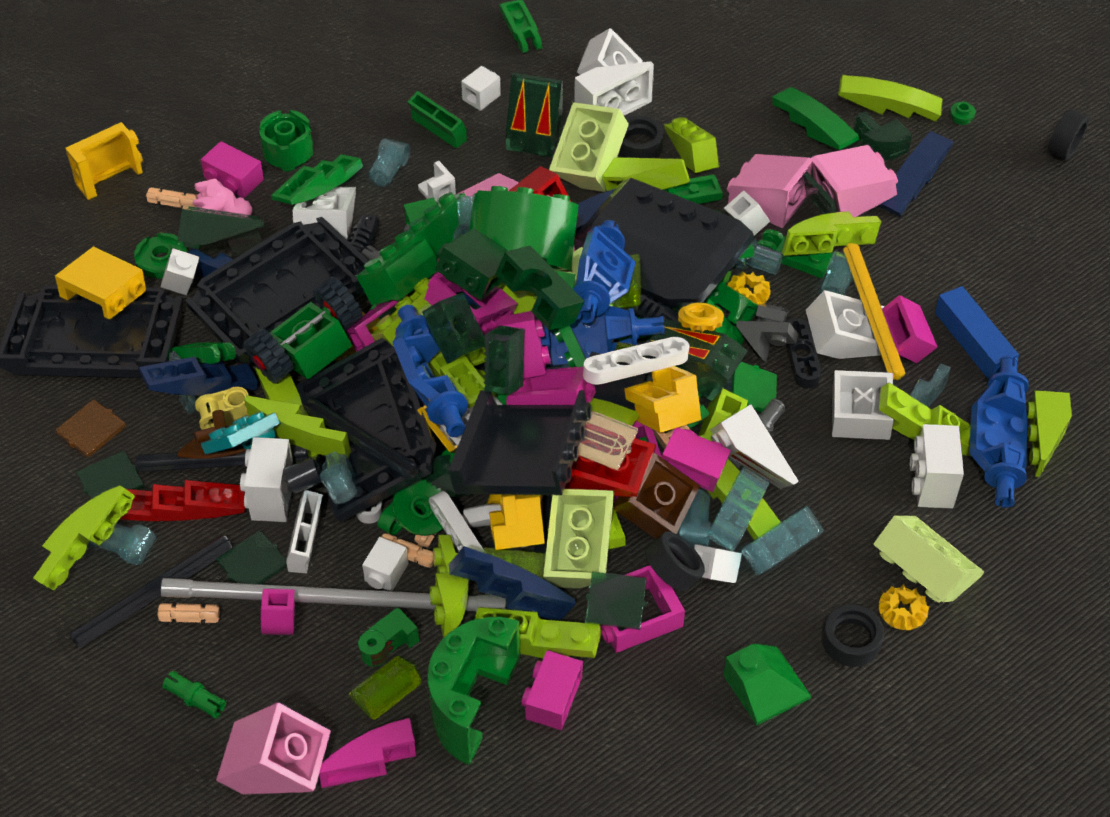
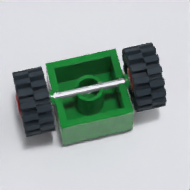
(309, 336)

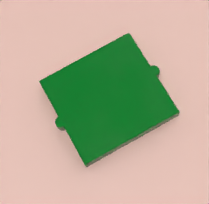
(754, 385)

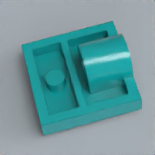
(241, 432)

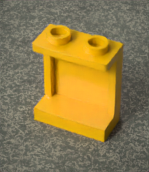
(103, 157)
(102, 280)

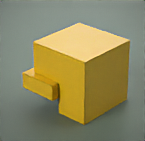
(666, 401)
(517, 522)

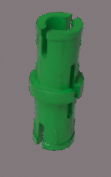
(194, 694)

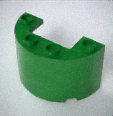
(527, 220)
(473, 649)

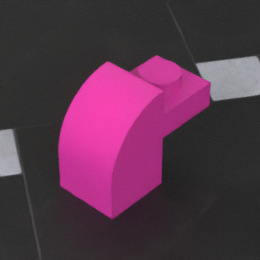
(278, 612)

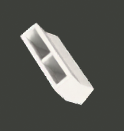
(297, 560)

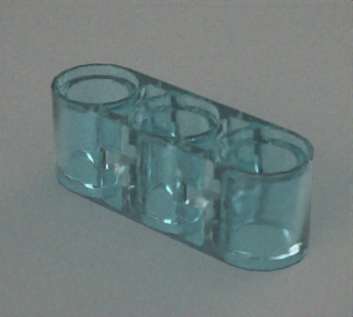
(738, 509)
(782, 540)

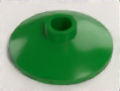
(412, 497)

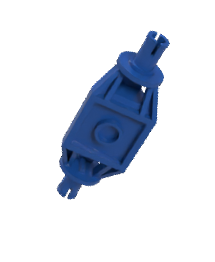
(602, 270)
(599, 333)
(415, 349)
(1000, 431)

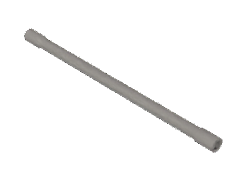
(188, 588)

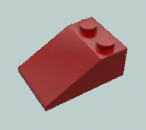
(623, 482)

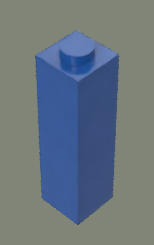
(973, 330)

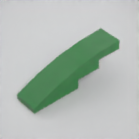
(818, 119)
(316, 181)

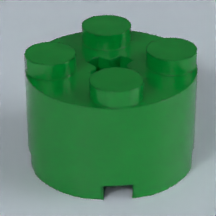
(286, 139)

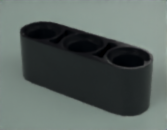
(304, 473)

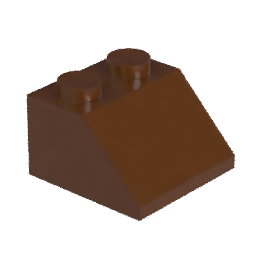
(660, 500)

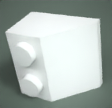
(607, 50)

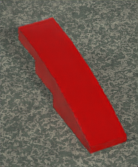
(188, 502)

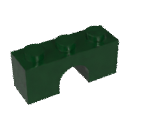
(528, 271)

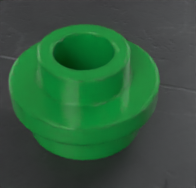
(962, 113)

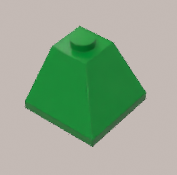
(764, 682)

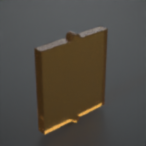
(91, 428)

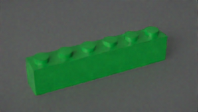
(435, 226)

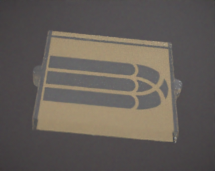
(606, 440)

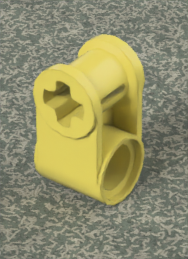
(229, 401)

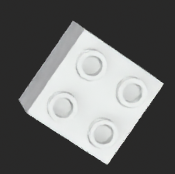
(857, 405)
(937, 466)
(265, 481)

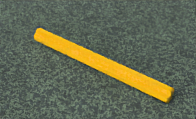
(874, 311)

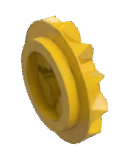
(761, 287)
(700, 317)
(900, 617)

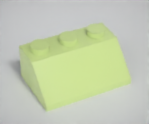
(589, 145)
(578, 537)
(927, 558)

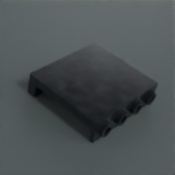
(518, 447)

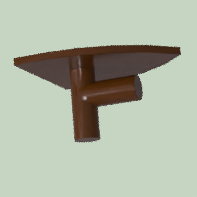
(194, 449)

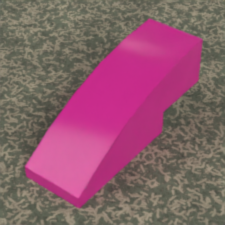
(367, 754)

